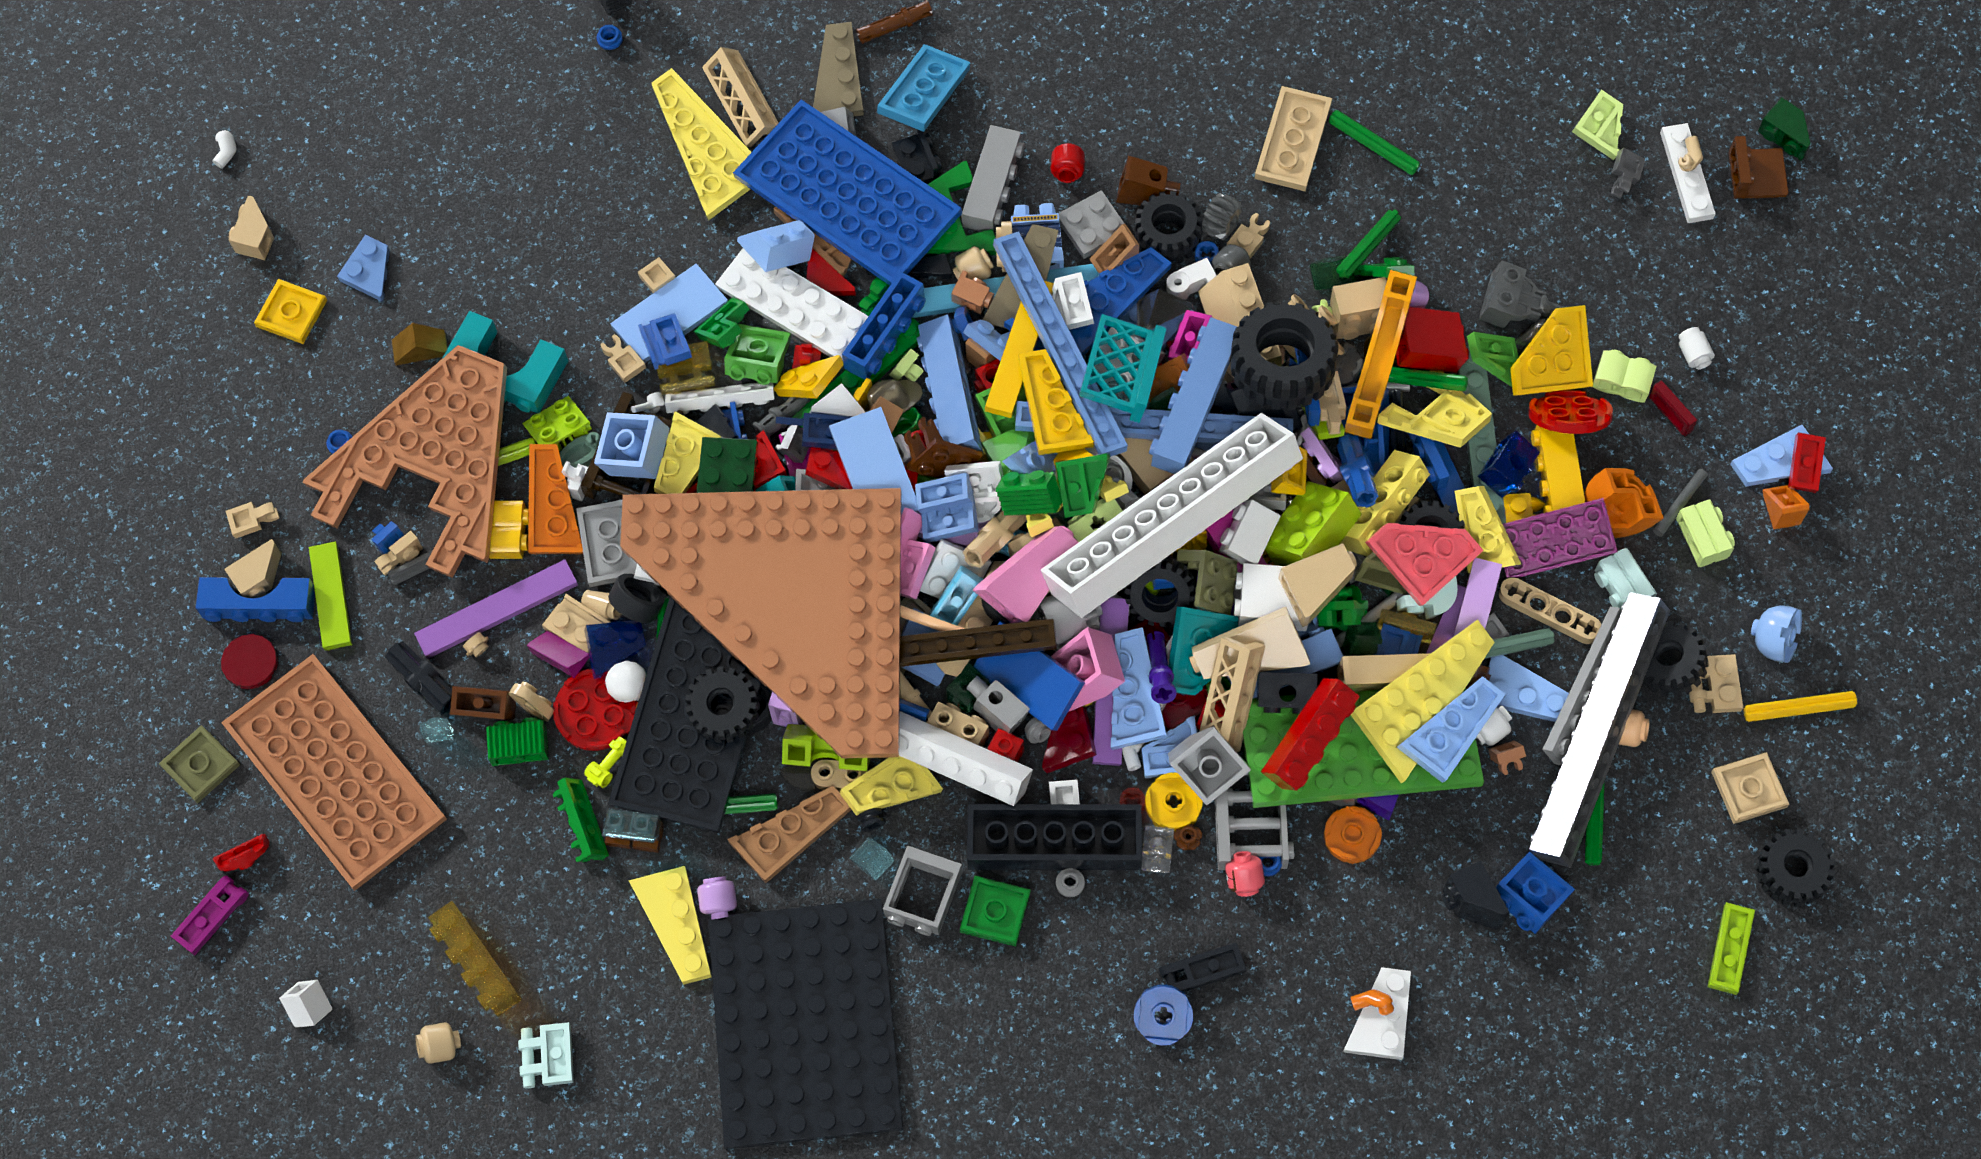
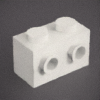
(1249, 532)

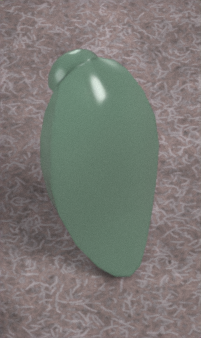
(580, 450)

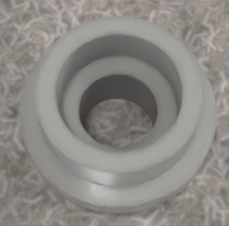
(1037, 731)
(1070, 891)

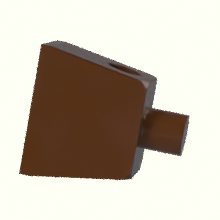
(1142, 180)

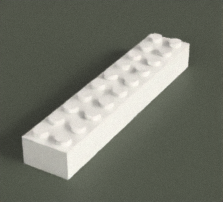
(1171, 514)

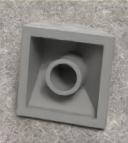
(1207, 763)

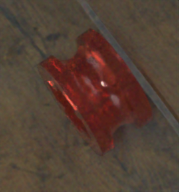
(1132, 793)

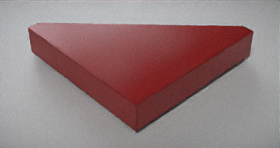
(827, 278)

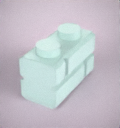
(1622, 576)

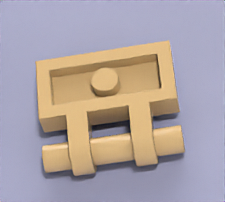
(1723, 686)

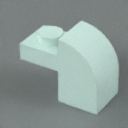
(1435, 606)

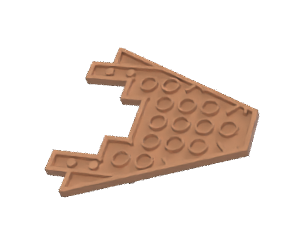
(442, 431)

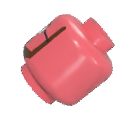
(1245, 874)

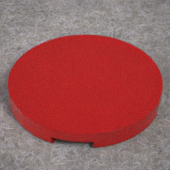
(1570, 412)
(589, 714)

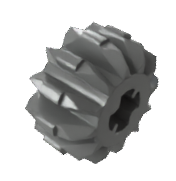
(1221, 216)

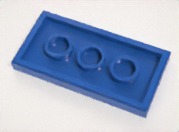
(1036, 681)

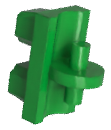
(1350, 610)

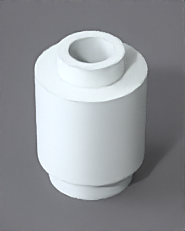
(1696, 348)

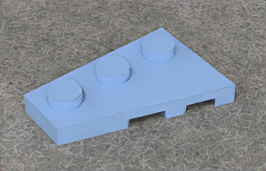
(1771, 460)
(1525, 690)

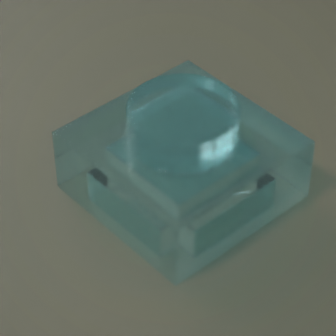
(436, 730)

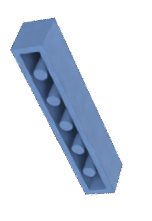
(948, 383)
(1195, 397)

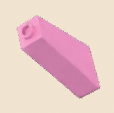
(1018, 584)

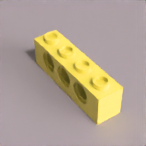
(1396, 486)

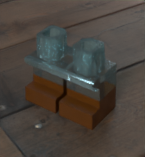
(627, 826)

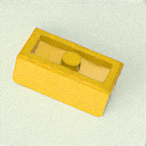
(1293, 480)

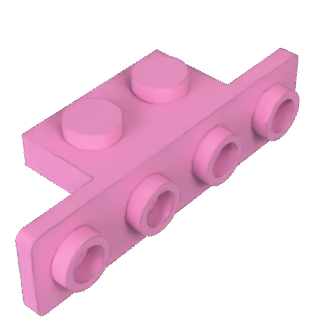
(914, 554)

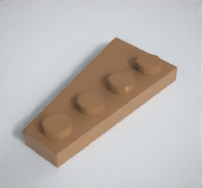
(783, 838)

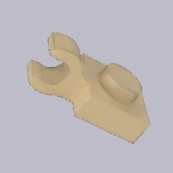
(247, 518)

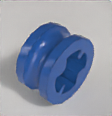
(1205, 247)

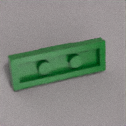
(581, 820)

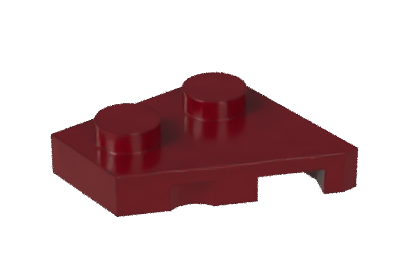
(1070, 742)

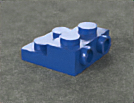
(1533, 893)

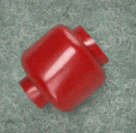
(1067, 162)

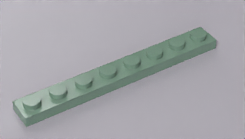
(1484, 442)

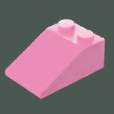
(1094, 661)

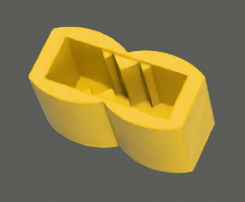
(508, 530)

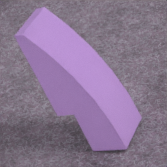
(1478, 594)

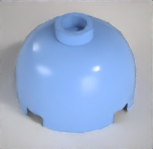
(1777, 632)

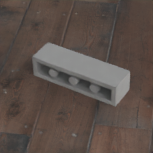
(991, 179)

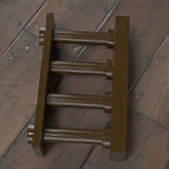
(595, 477)

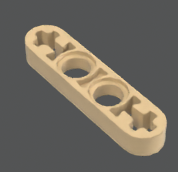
(1552, 606)

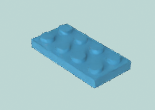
(923, 87)

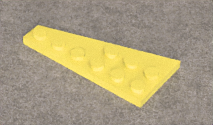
(704, 142)
(1421, 694)

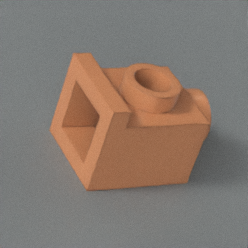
(972, 293)

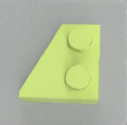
(1602, 124)

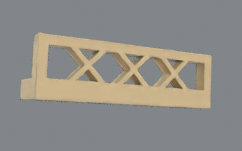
(746, 89)
(1240, 694)

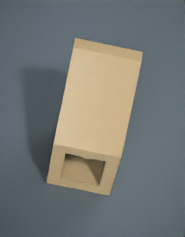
(251, 233)

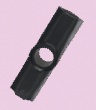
(420, 676)

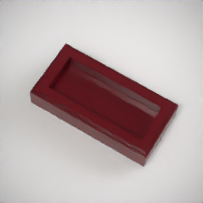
(1672, 408)

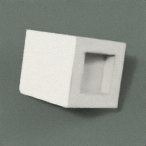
(306, 1003)

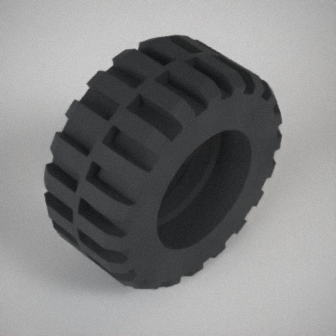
(1279, 384)

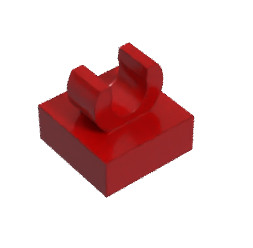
(805, 354)

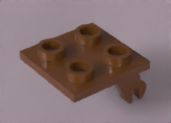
(938, 452)

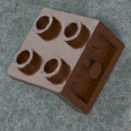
(1757, 171)

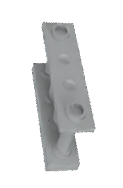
(1227, 824)

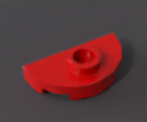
(242, 855)

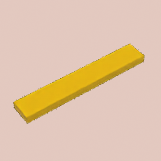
(1008, 378)

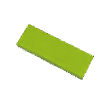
(1731, 948)

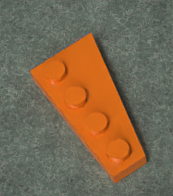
(551, 513)

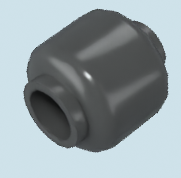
(1230, 257)

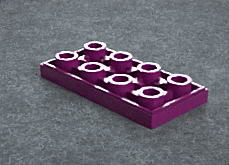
(1560, 538)

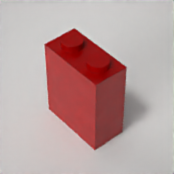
(1432, 341)

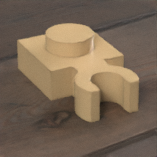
(1250, 237)
(623, 361)
(402, 551)

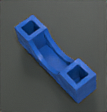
(290, 600)

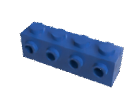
(883, 326)

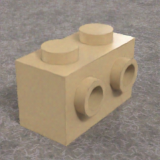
(950, 719)

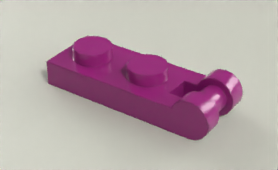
(209, 915)

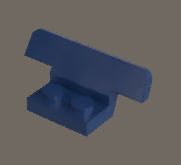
(815, 429)

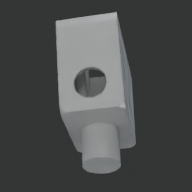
(1008, 711)

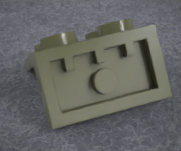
(1214, 579)

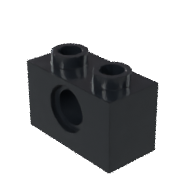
(1269, 687)

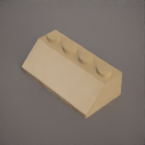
(1231, 298)

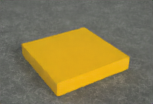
(290, 311)

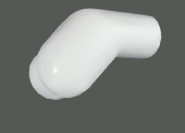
(227, 148)
(1131, 757)

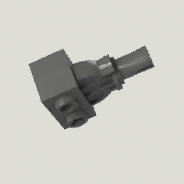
(1513, 297)

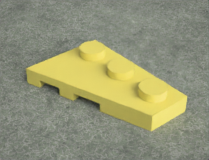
(890, 784)

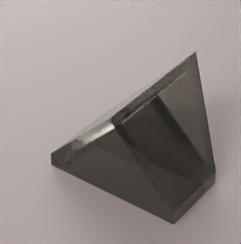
(1159, 308)

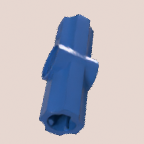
(1357, 471)

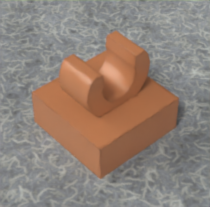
(1507, 753)

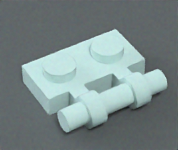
(556, 1055)

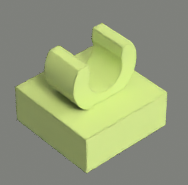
(907, 367)

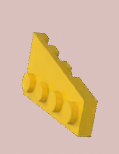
(1051, 409)

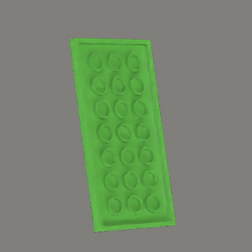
(1349, 765)

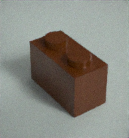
(482, 703)

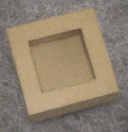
(656, 275)

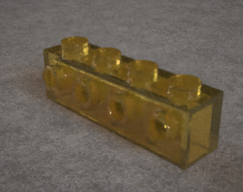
(474, 958)

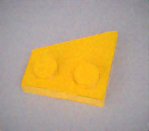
(810, 379)

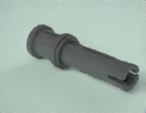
(787, 409)

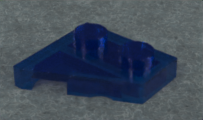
(612, 644)

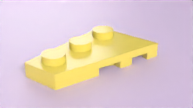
(681, 456)
(1485, 527)

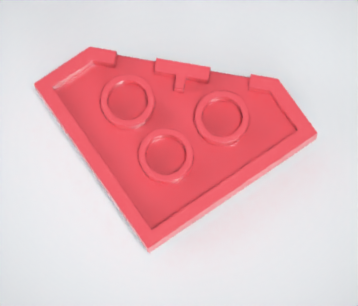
(1423, 556)

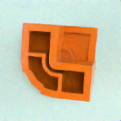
(1627, 500)

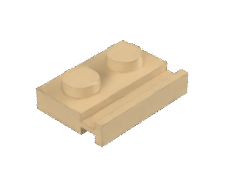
(569, 621)

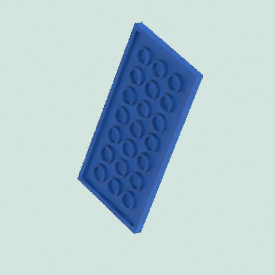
(847, 193)

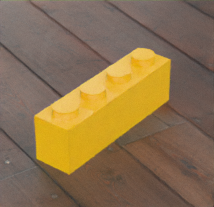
(1559, 469)

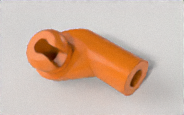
(1375, 998)

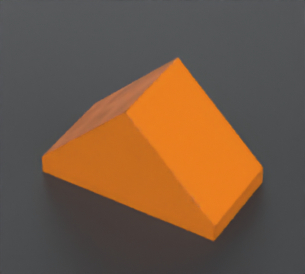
(1785, 506)

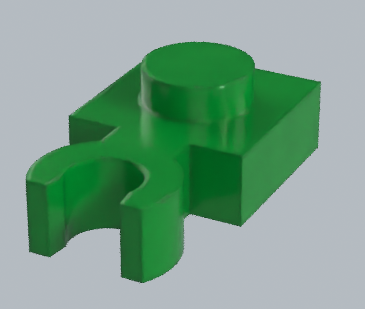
(877, 291)

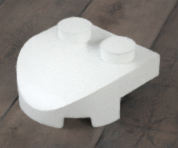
(984, 480)

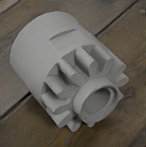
(1066, 621)

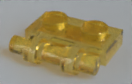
(699, 362)

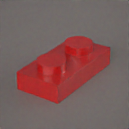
(1806, 462)

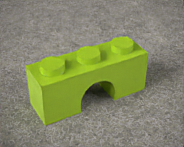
(803, 746)

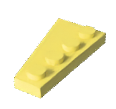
(673, 915)

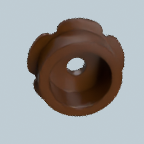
(1188, 844)

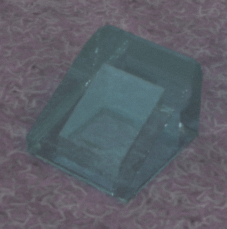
(872, 858)

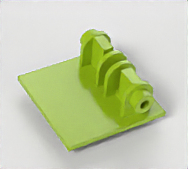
(558, 423)

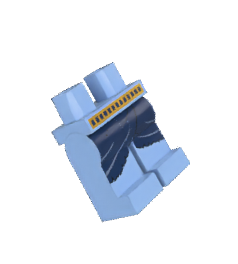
(1047, 218)

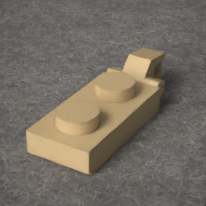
(1333, 406)

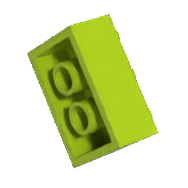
(1312, 524)

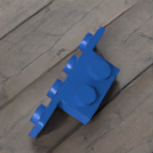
(1441, 469)

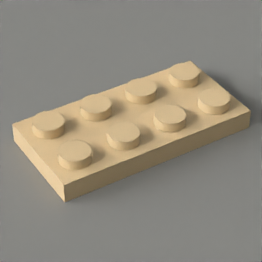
(1293, 138)

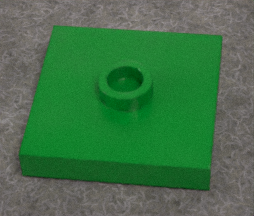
(995, 911)

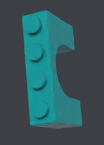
(531, 384)

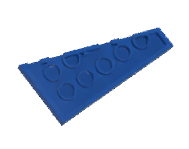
(1115, 293)

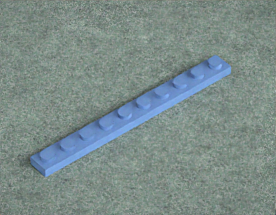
(1058, 342)
(1214, 431)

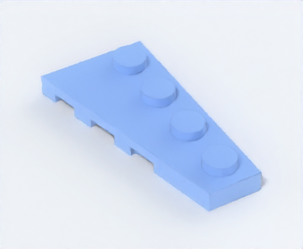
(1135, 713)
(1450, 732)

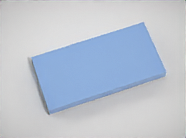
(689, 296)
(872, 455)

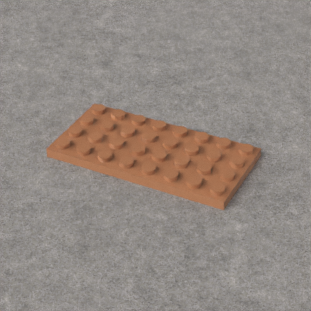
(334, 772)

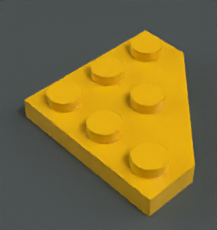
(1556, 355)

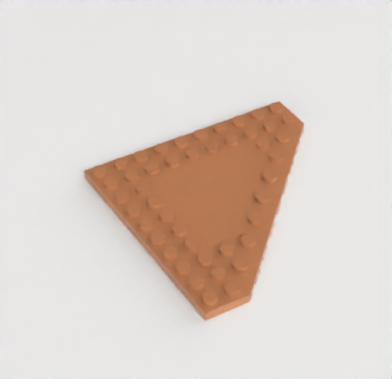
(794, 592)

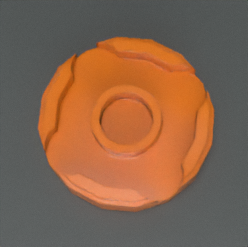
(1352, 834)

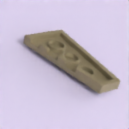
(838, 71)
(1040, 244)

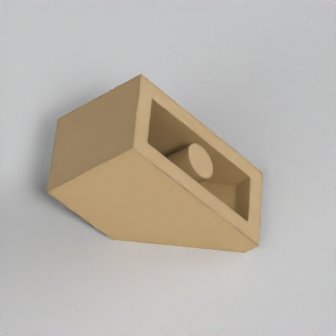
(256, 571)

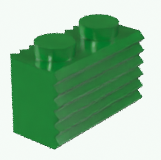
(1029, 493)
(517, 742)

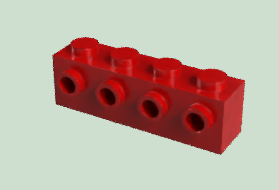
(1310, 734)

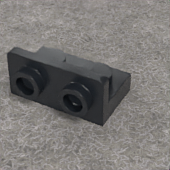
(916, 156)

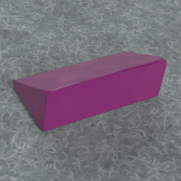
(558, 653)

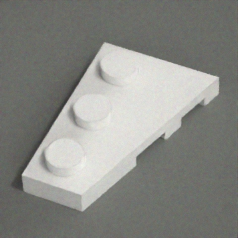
(1383, 1034)

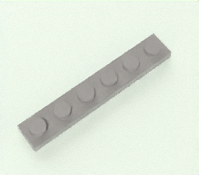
(1570, 714)

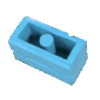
(956, 597)

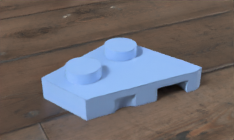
(1155, 753)

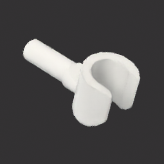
(653, 403)

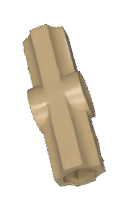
(992, 538)

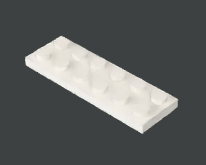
(793, 304)

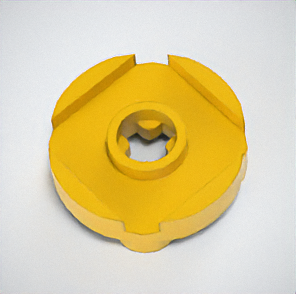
(1163, 814)

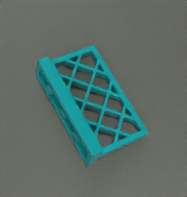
(1145, 367)

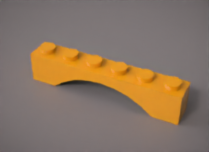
(1380, 354)

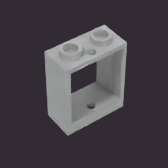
(932, 864)

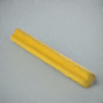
(1800, 706)

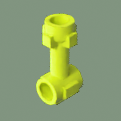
(599, 774)

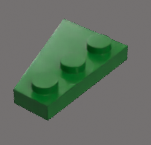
(1383, 269)

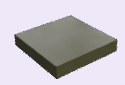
(199, 764)

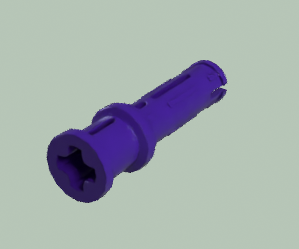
(1160, 675)

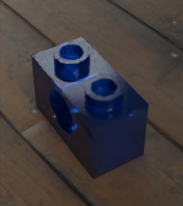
(1509, 464)

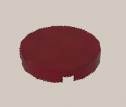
(249, 661)

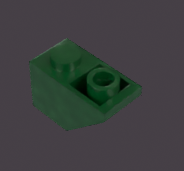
(1786, 128)

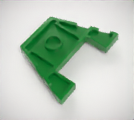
(954, 238)

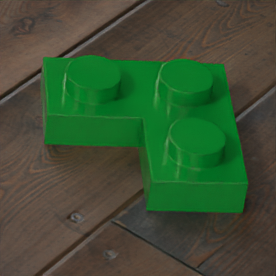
(723, 325)

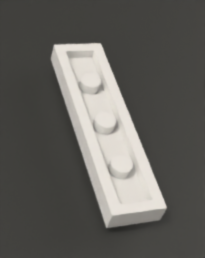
(1691, 184)
(720, 396)

